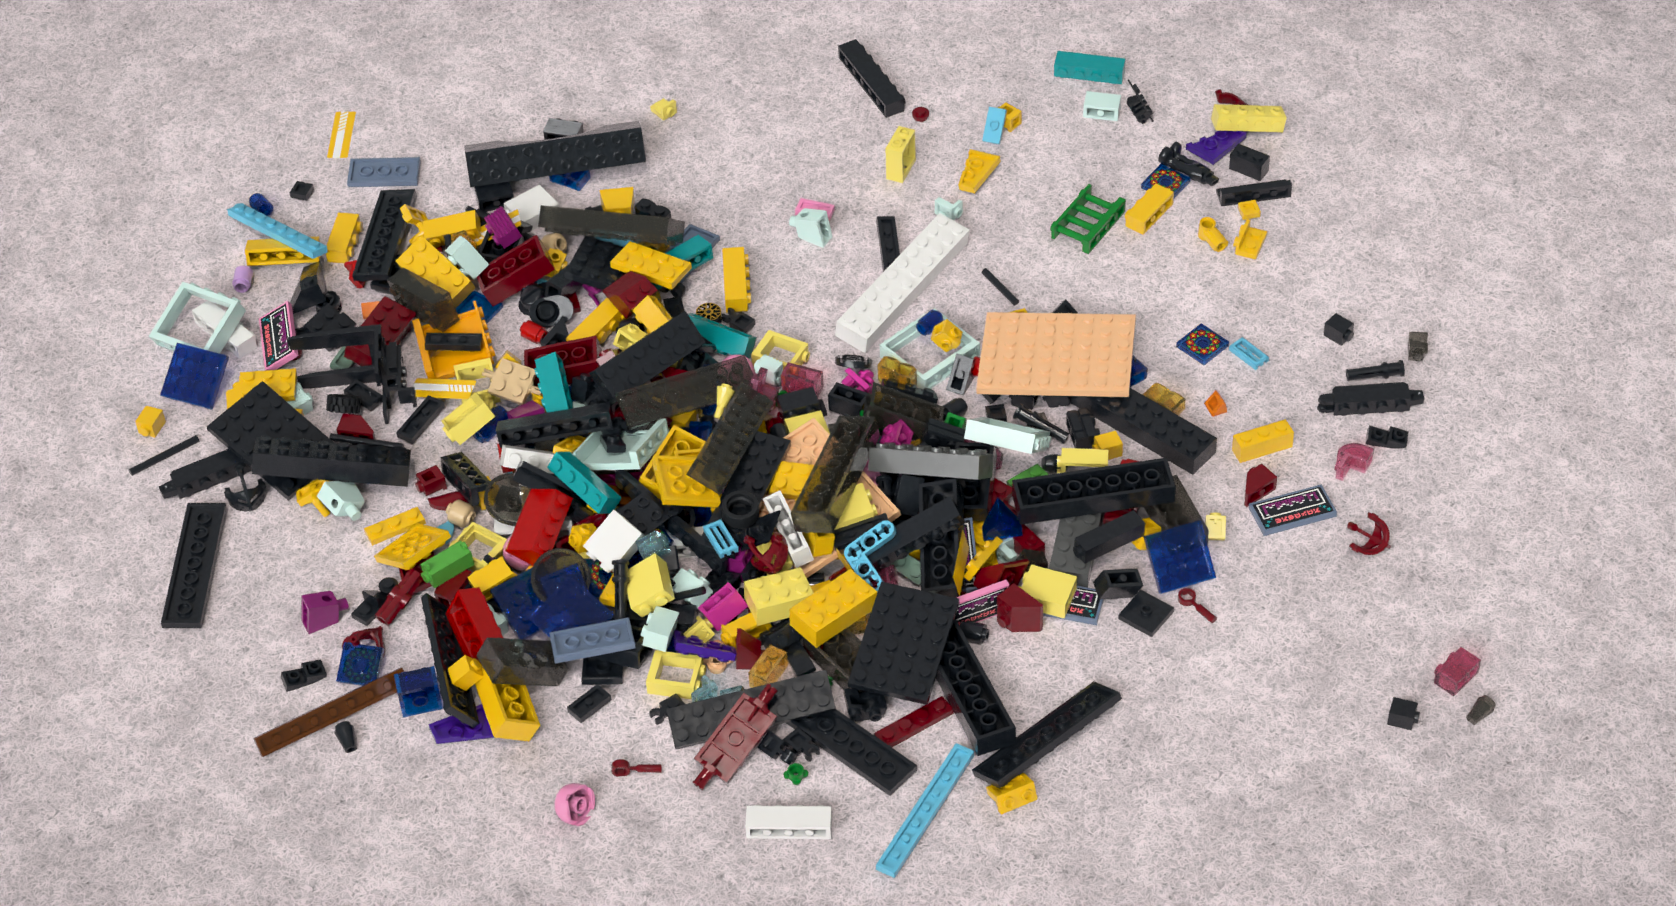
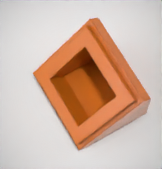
(367, 308)
(1216, 404)

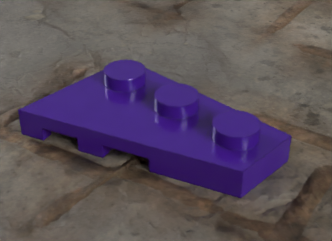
(1216, 146)
(704, 650)
(453, 730)

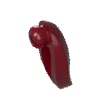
(442, 501)

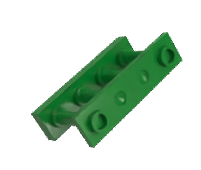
(1097, 230)

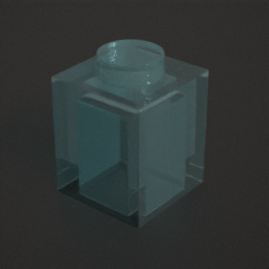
(653, 543)

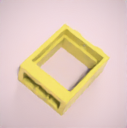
(900, 154)
(790, 344)
(465, 372)
(467, 419)
(1082, 458)
(477, 532)
(669, 688)

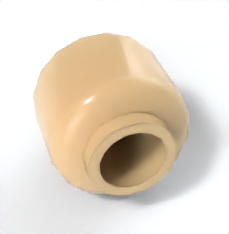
(555, 241)
(460, 513)

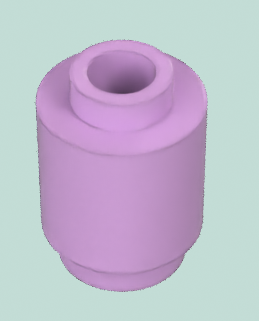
(242, 278)

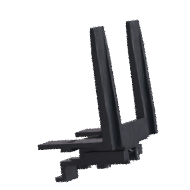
(386, 365)

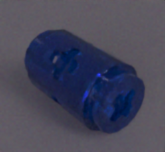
(488, 431)

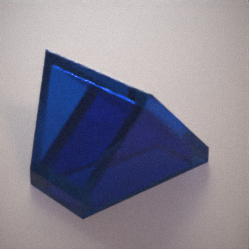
(1001, 523)

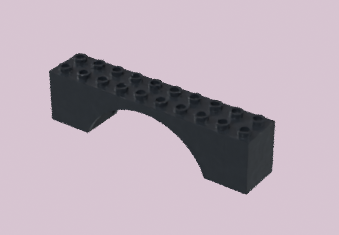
(591, 150)

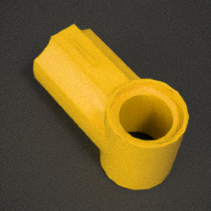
(1210, 234)

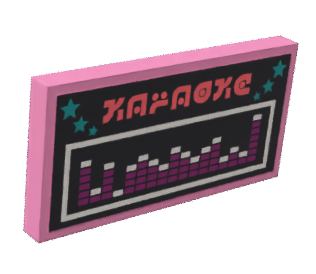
(275, 330)
(980, 603)

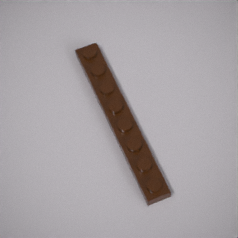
(327, 714)

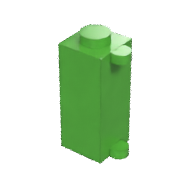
(447, 564)

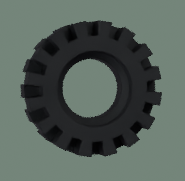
(343, 403)

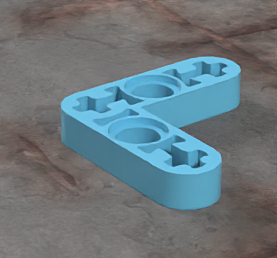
(861, 558)

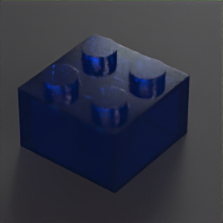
(418, 691)

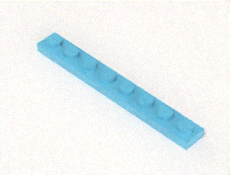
(277, 230)
(924, 810)

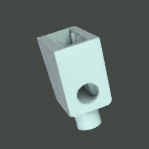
(812, 226)
(342, 498)

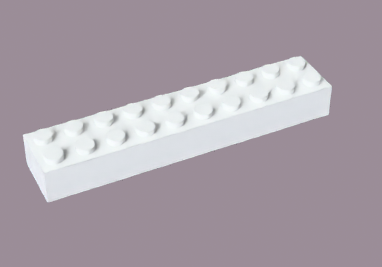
(901, 283)

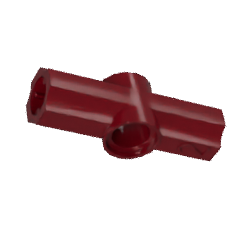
(399, 597)

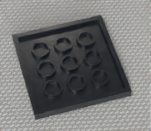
(592, 263)

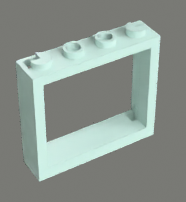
(175, 307)
(940, 372)
(1007, 435)

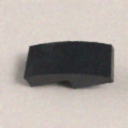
(1392, 438)
(799, 659)
(308, 674)

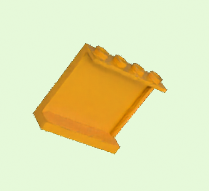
(441, 363)

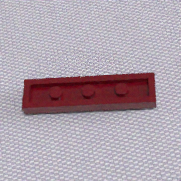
(915, 722)

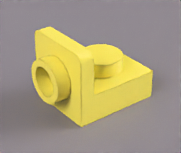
(664, 109)
(1216, 525)
(701, 629)

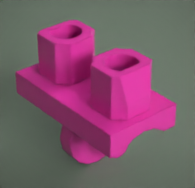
(862, 382)

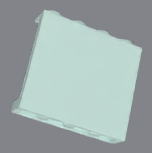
(639, 449)

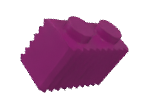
(503, 227)

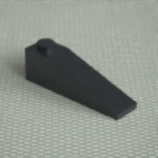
(309, 289)

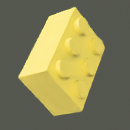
(775, 594)

